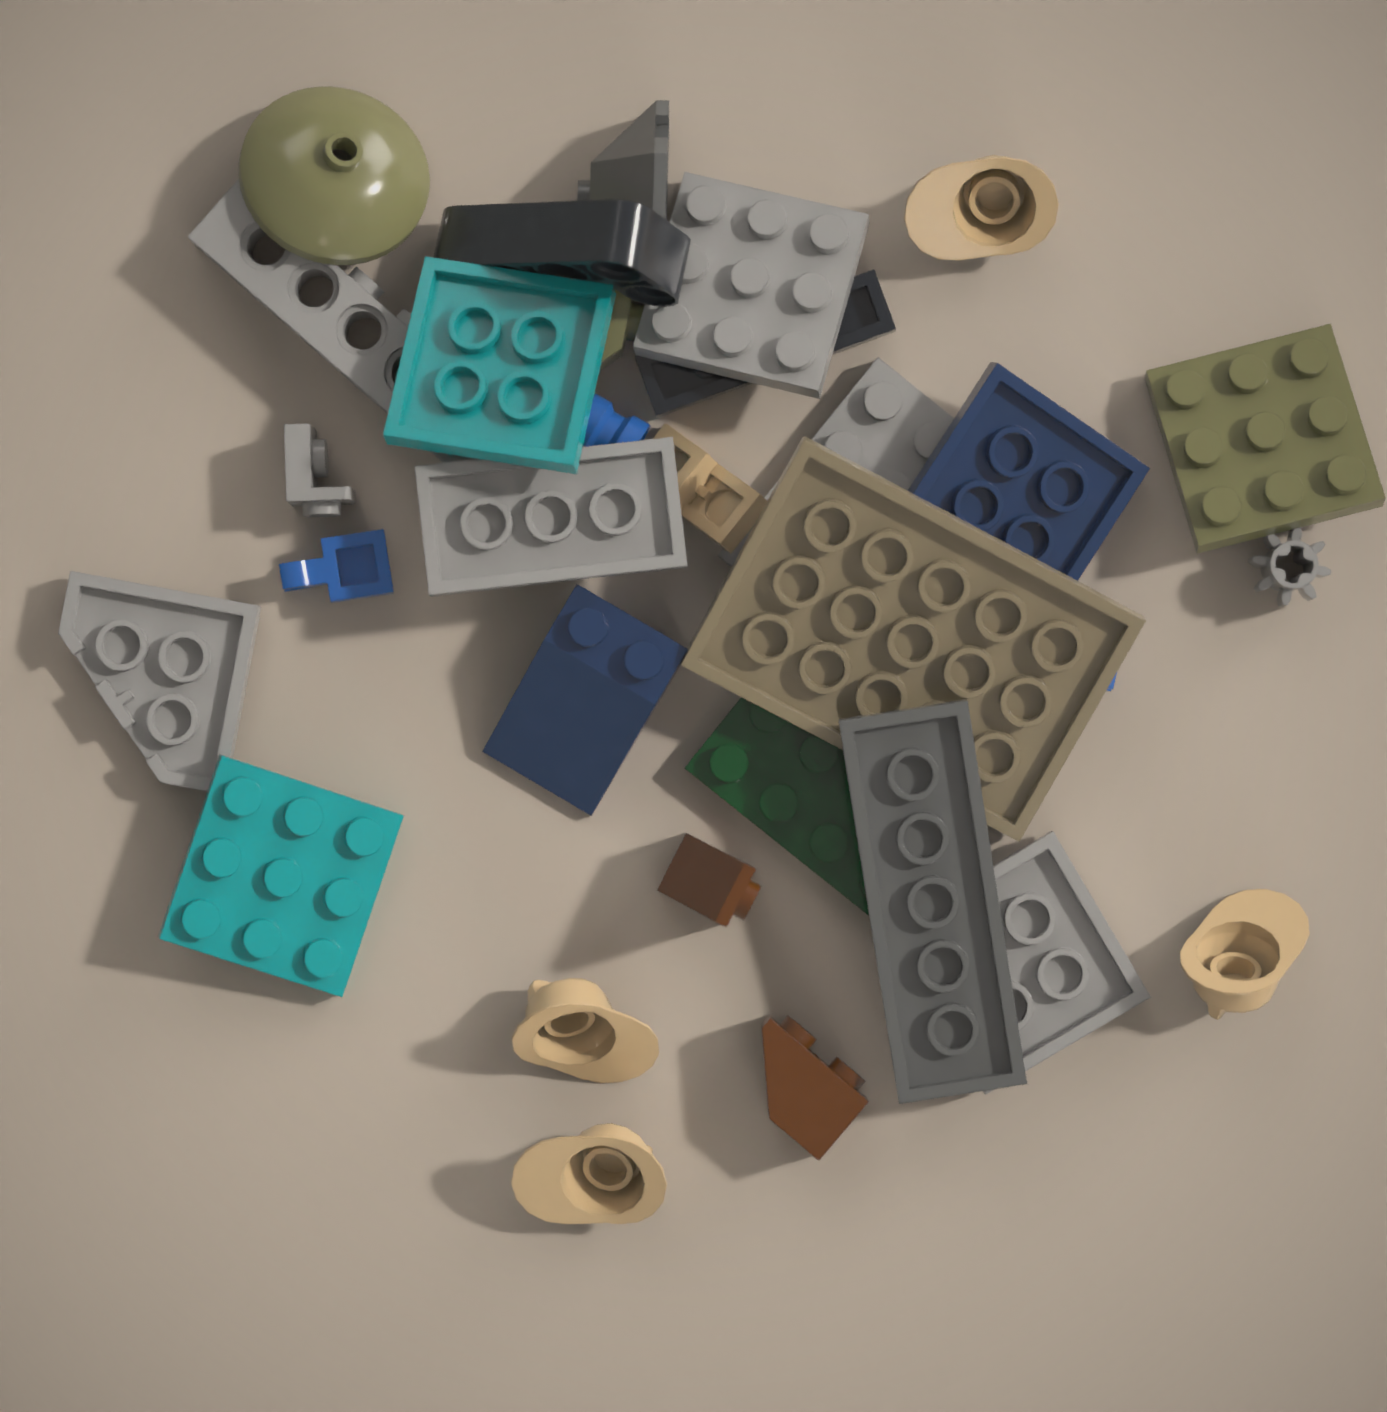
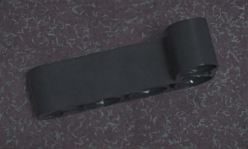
(573, 239)

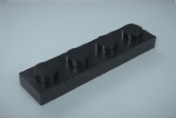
(678, 387)

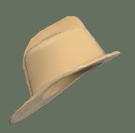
(981, 208)
(1244, 950)
(580, 1033)
(590, 1178)

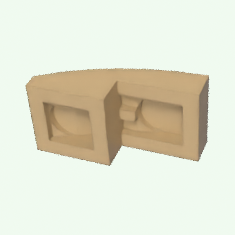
(711, 495)

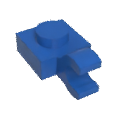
(351, 567)

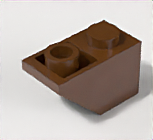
(710, 881)
(805, 1093)

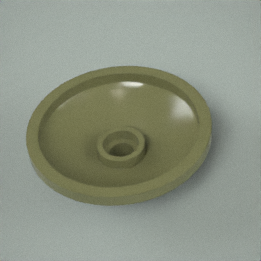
(328, 205)

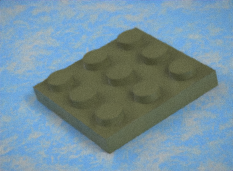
(1264, 438)

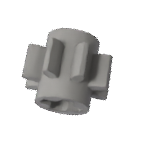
(1302, 555)

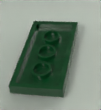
(787, 788)

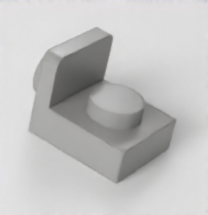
(305, 462)

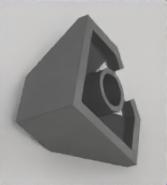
(634, 163)

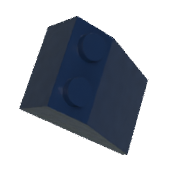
(584, 699)

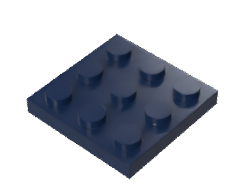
(1029, 473)

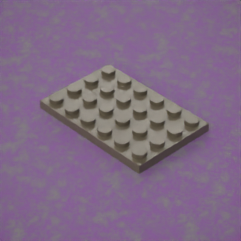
(889, 604)

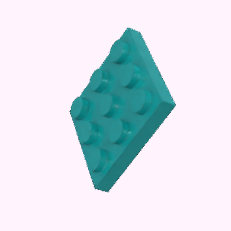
(500, 365)
(280, 876)

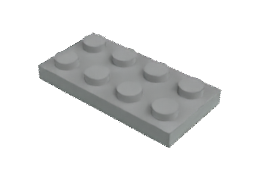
(881, 427)
(534, 526)

